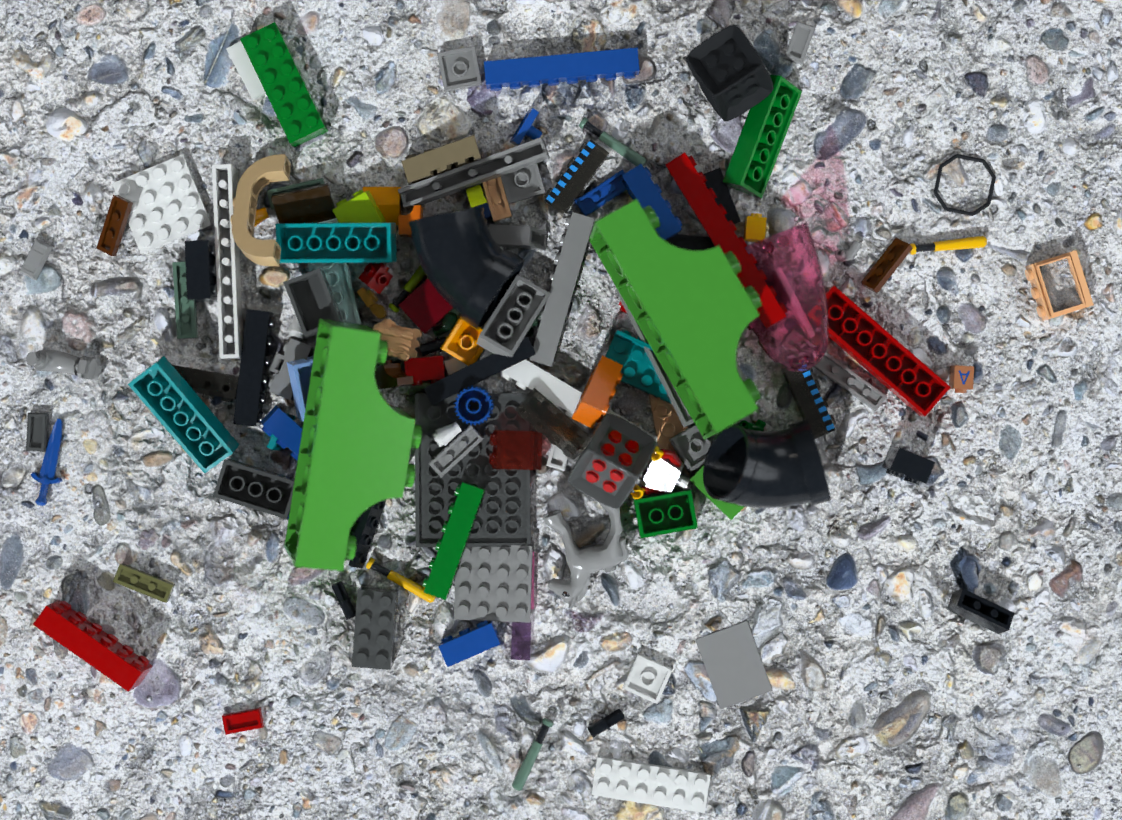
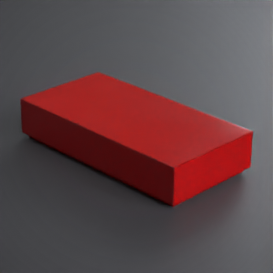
(243, 721)

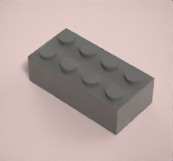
(255, 488)
(375, 628)

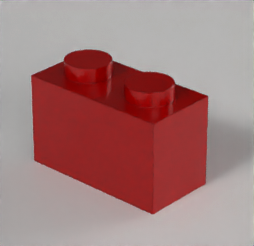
(425, 369)

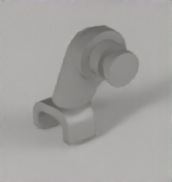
(65, 363)

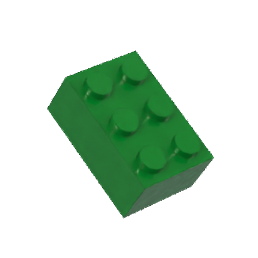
(665, 513)

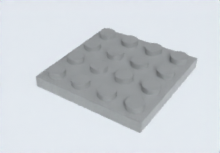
(494, 584)

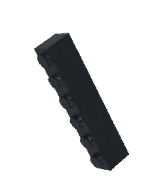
(253, 368)

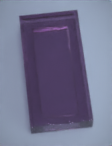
(520, 641)

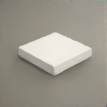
(647, 678)

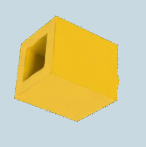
(754, 228)

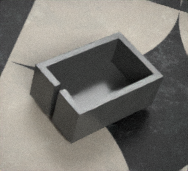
(312, 300)

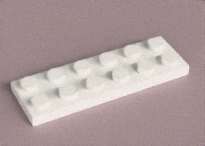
(651, 784)

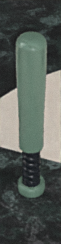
(629, 154)
(526, 767)

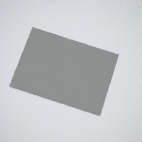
(733, 665)

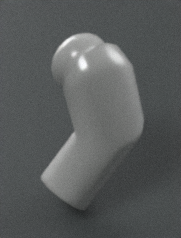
(848, 254)

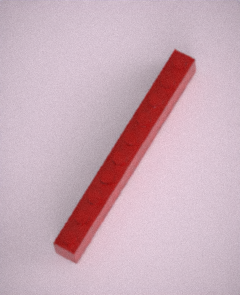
(723, 235)

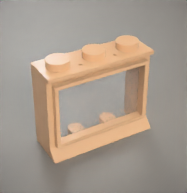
(1058, 285)

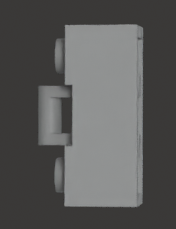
(281, 382)

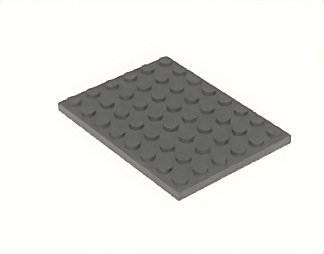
(506, 504)

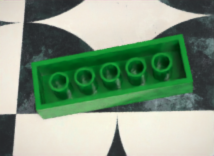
(284, 84)

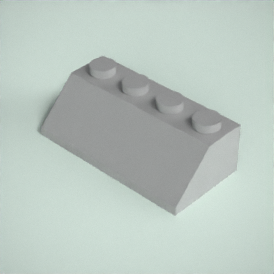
(513, 317)

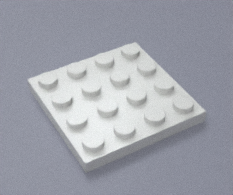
(164, 204)

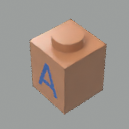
(961, 378)

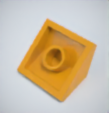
(388, 201)
(463, 343)

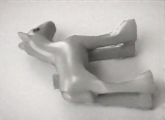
(586, 559)

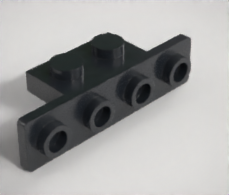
(364, 531)

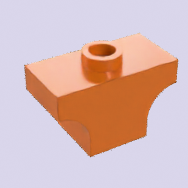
(403, 225)

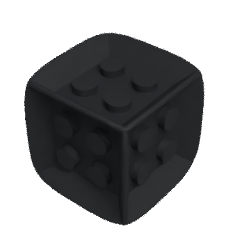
(730, 72)

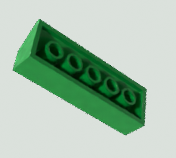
(762, 139)

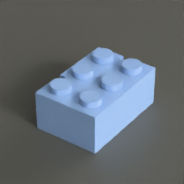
(299, 376)

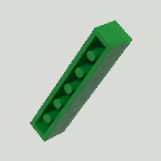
(454, 541)

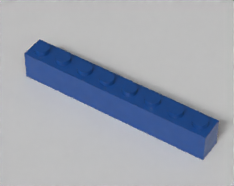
(561, 68)

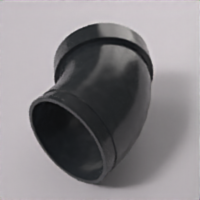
(465, 262)
(765, 467)

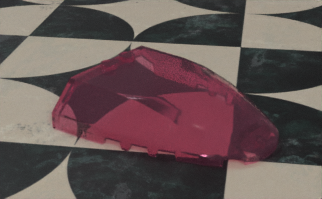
(797, 277)

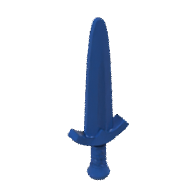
(49, 464)

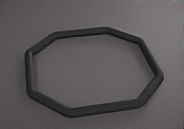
(957, 210)

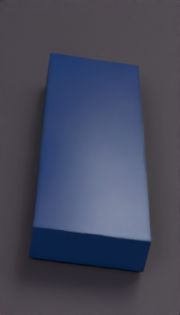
(601, 194)

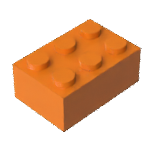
(598, 392)

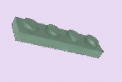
(184, 309)

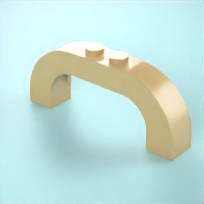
(254, 179)

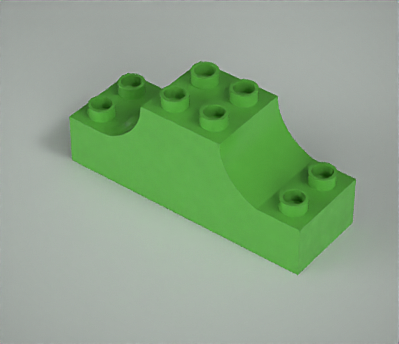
(687, 311)
(349, 448)

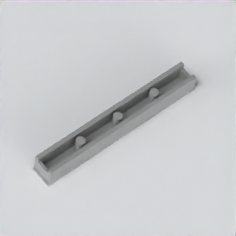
(474, 173)

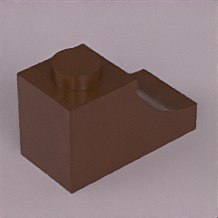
(391, 376)

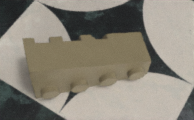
(440, 160)

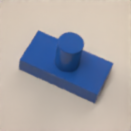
(526, 128)

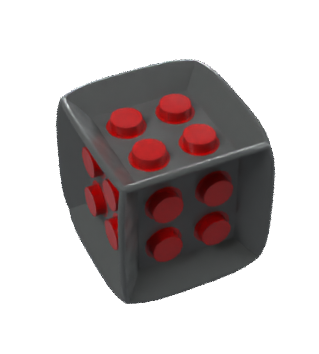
(612, 461)

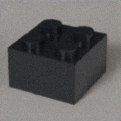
(908, 464)

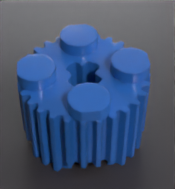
(476, 395)

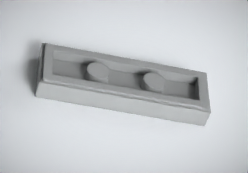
(456, 451)

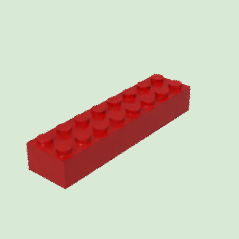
(882, 354)

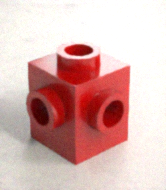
(376, 276)

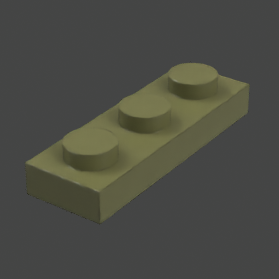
(143, 582)

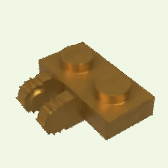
(370, 299)

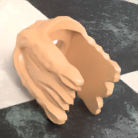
(400, 339)

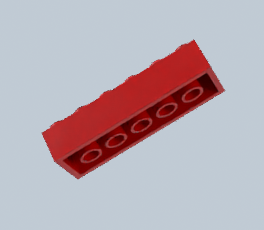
(93, 644)

